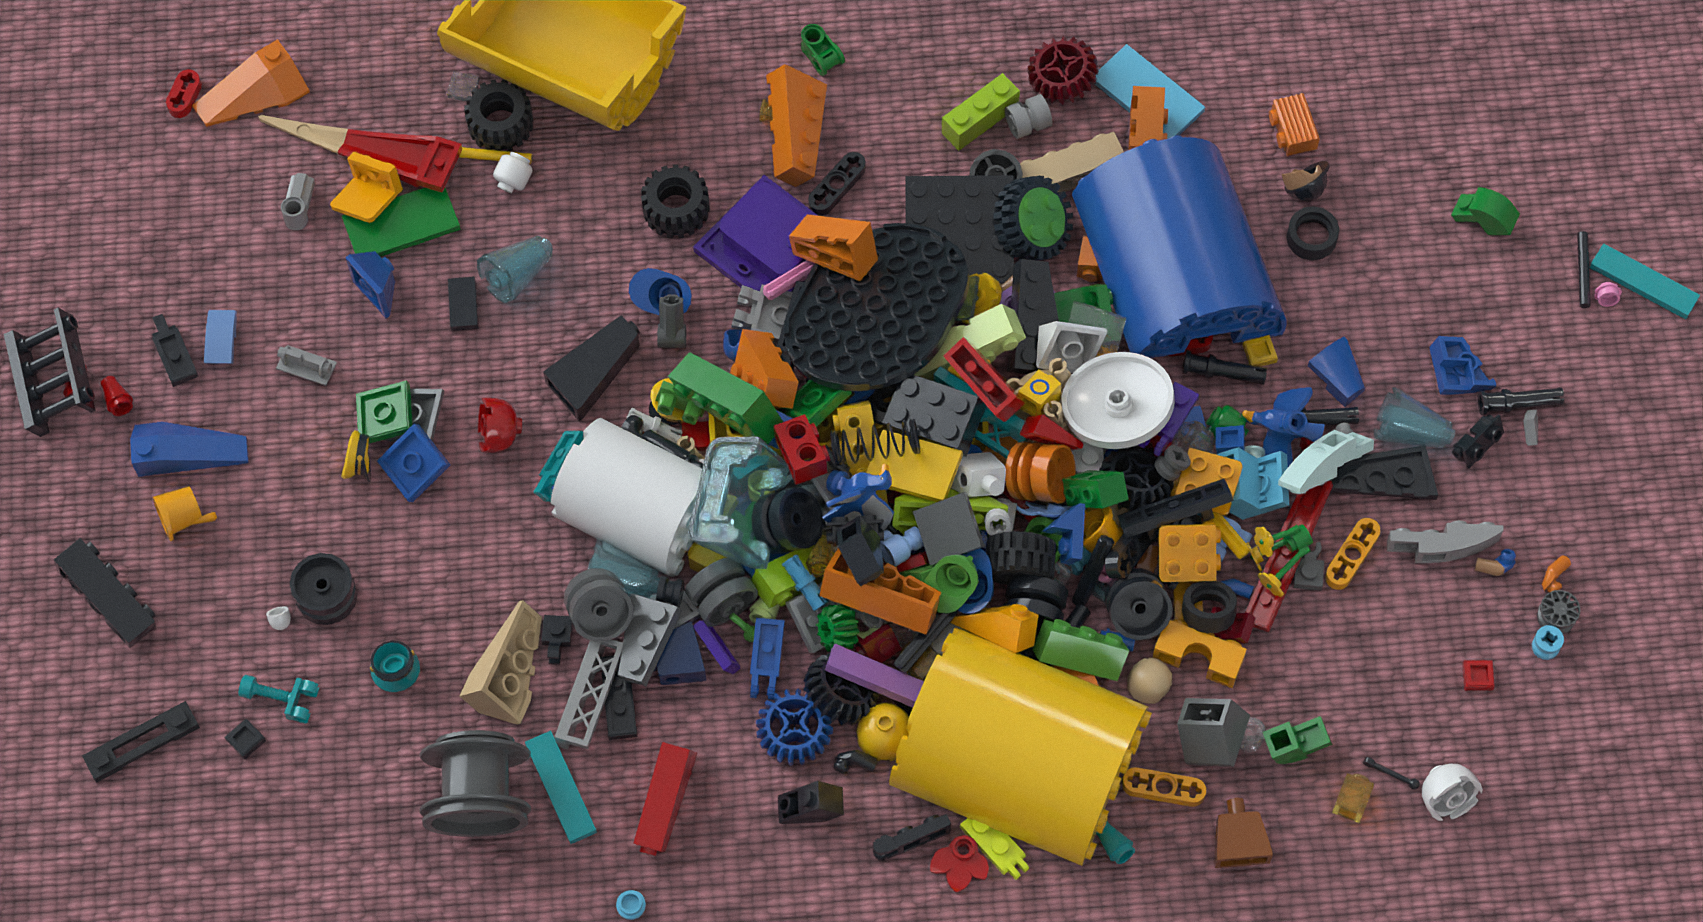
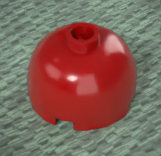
(497, 424)

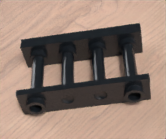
(26, 370)

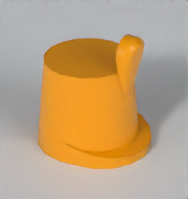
(179, 510)
(1098, 523)

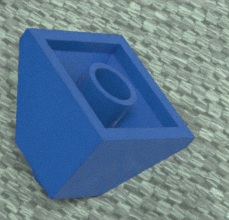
(373, 278)

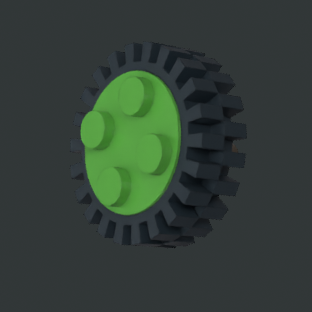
(1033, 218)

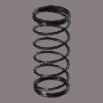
(913, 441)

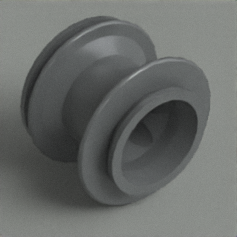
(475, 785)

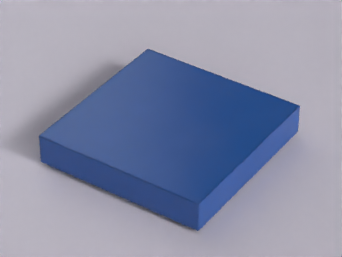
(413, 462)

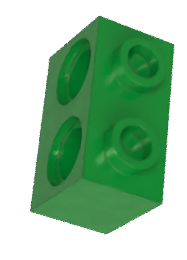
(1095, 489)

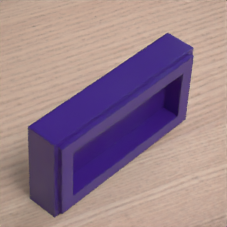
(717, 647)

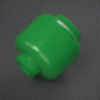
(1225, 417)

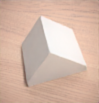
(1069, 342)

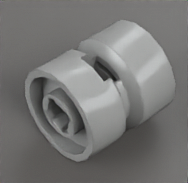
(1032, 115)

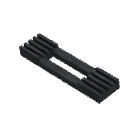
(102, 759)

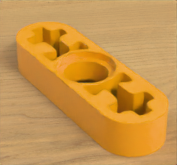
(1352, 542)
(1173, 779)

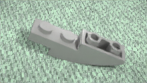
(1455, 542)

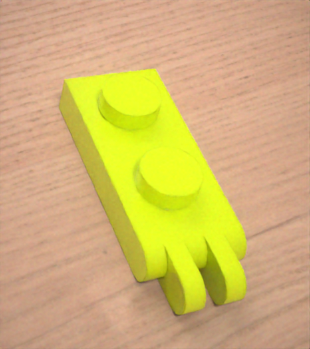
(996, 847)

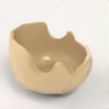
(1149, 680)

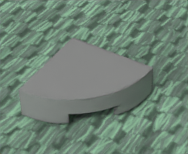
(1531, 427)

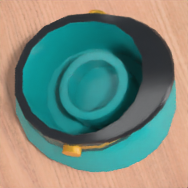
(394, 666)

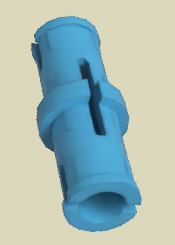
(804, 582)

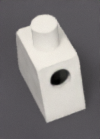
(982, 475)

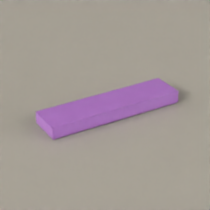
(873, 675)

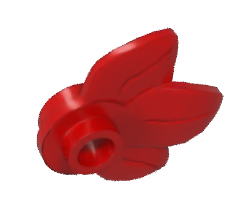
(960, 867)

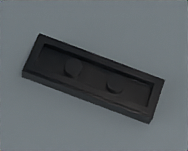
(619, 707)

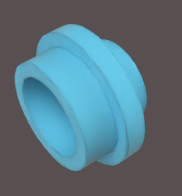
(630, 904)

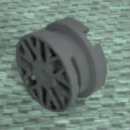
(1558, 610)

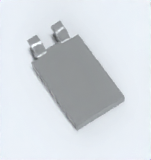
(764, 315)

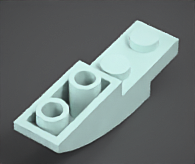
(1320, 460)

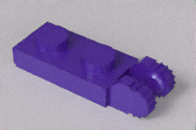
(1184, 402)

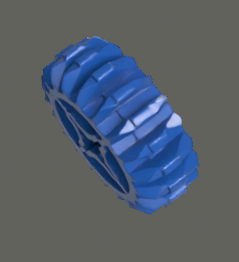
(781, 744)

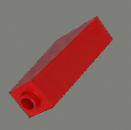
(664, 797)

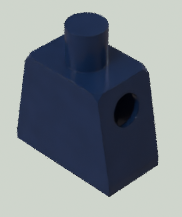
(681, 658)

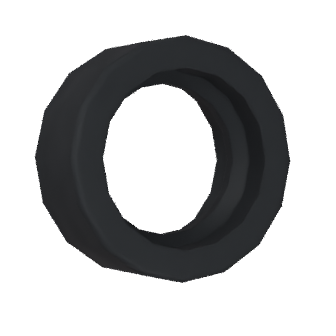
(1315, 215)
(1205, 621)

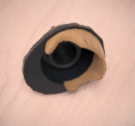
(1307, 183)

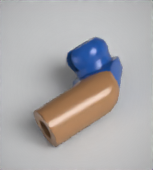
(1499, 565)

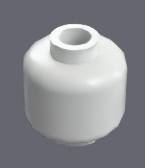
(512, 172)

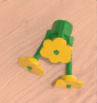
(1295, 538)

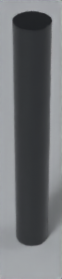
(1583, 269)

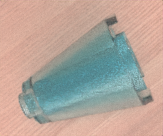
(514, 266)
(1411, 422)
(635, 575)

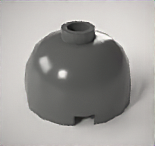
(996, 163)

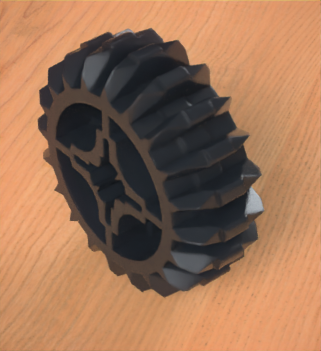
(1139, 474)
(837, 696)

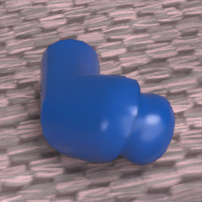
(1239, 587)

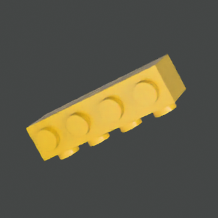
(850, 418)

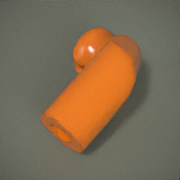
(1553, 571)

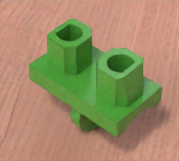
(668, 399)

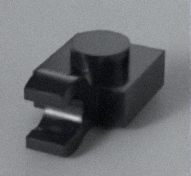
(555, 634)

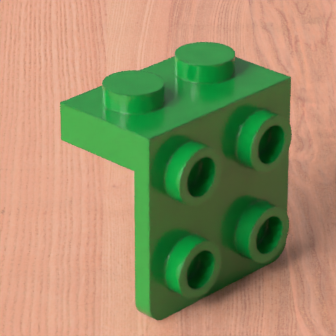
(1094, 295)

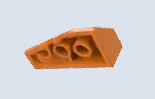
(258, 83)

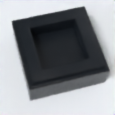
(245, 739)

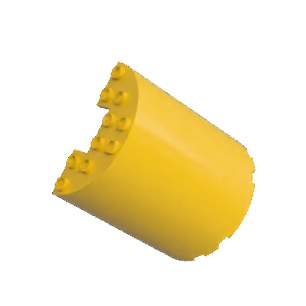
(576, 53)
(1018, 745)

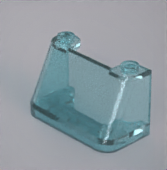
(730, 484)

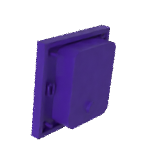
(755, 236)

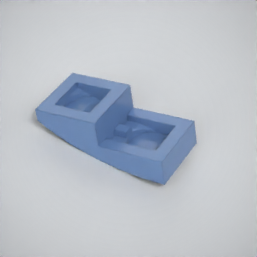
(220, 337)

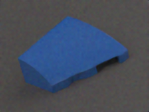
(1457, 367)
(1339, 371)

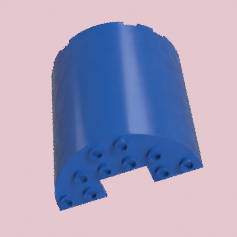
(1176, 247)

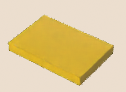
(919, 475)

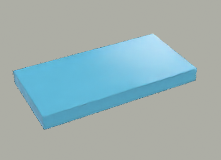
(1131, 69)

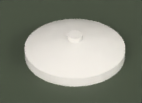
(1118, 400)

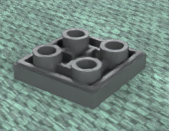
(948, 528)

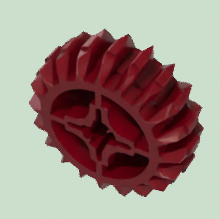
(1079, 67)

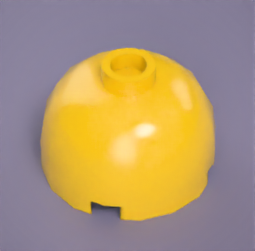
(882, 730)

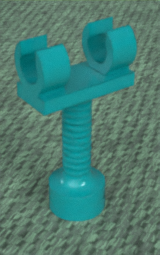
(250, 687)

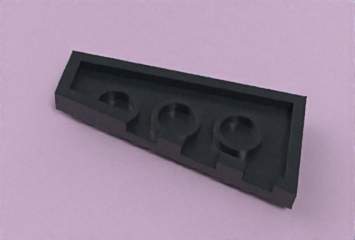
(1388, 473)

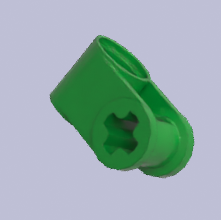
(823, 53)

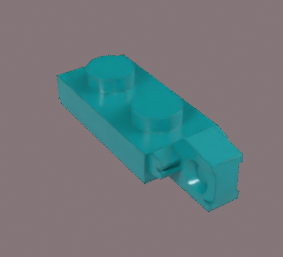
(554, 463)

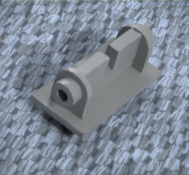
(305, 364)

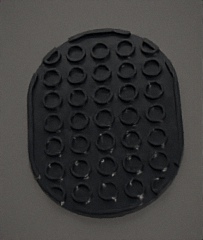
(887, 323)

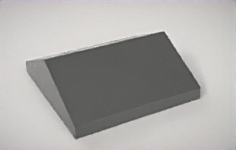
(425, 410)

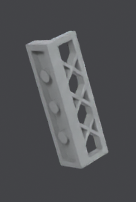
(583, 689)

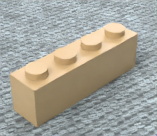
(1074, 162)

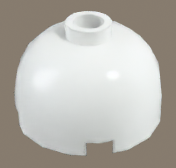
(1450, 791)

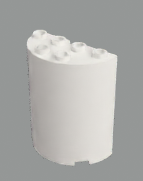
(628, 495)

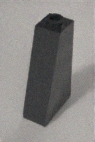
(592, 366)

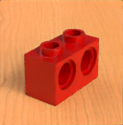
(796, 450)

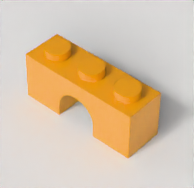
(1223, 656)

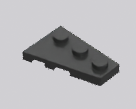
(646, 638)

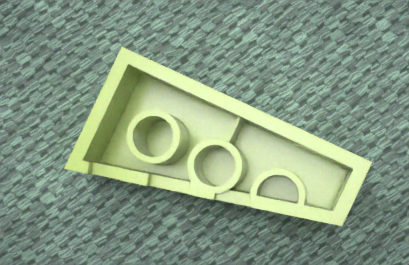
(990, 333)

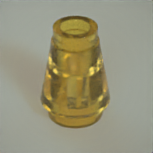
(819, 557)

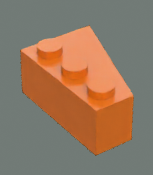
(836, 244)
(761, 366)

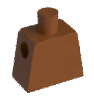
(1241, 837)

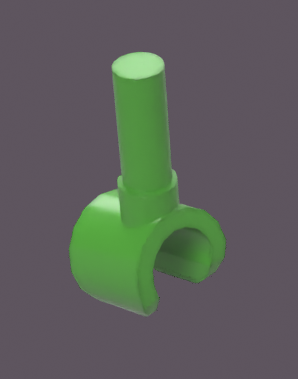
(748, 629)

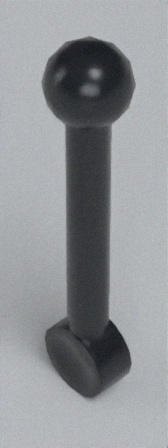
(1413, 783)

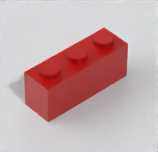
(984, 379)

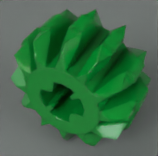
(837, 626)

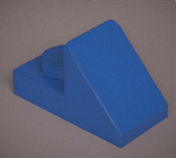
(1071, 528)

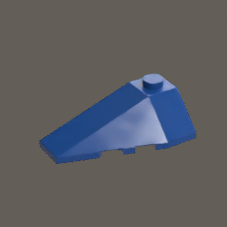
(179, 448)

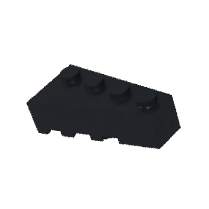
(1034, 306)

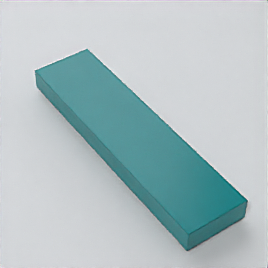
(1644, 281)
(560, 787)

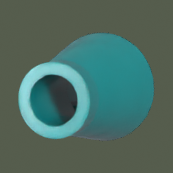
(1116, 845)

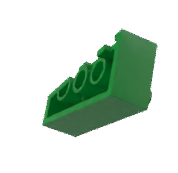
(725, 397)

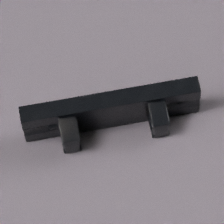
(1174, 508)

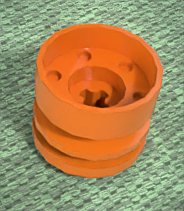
(1038, 470)

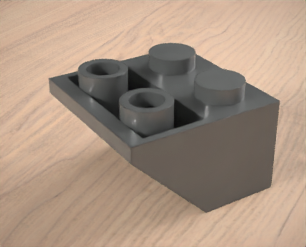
(1211, 731)

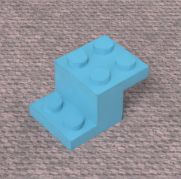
(1258, 483)

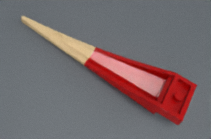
(418, 158)

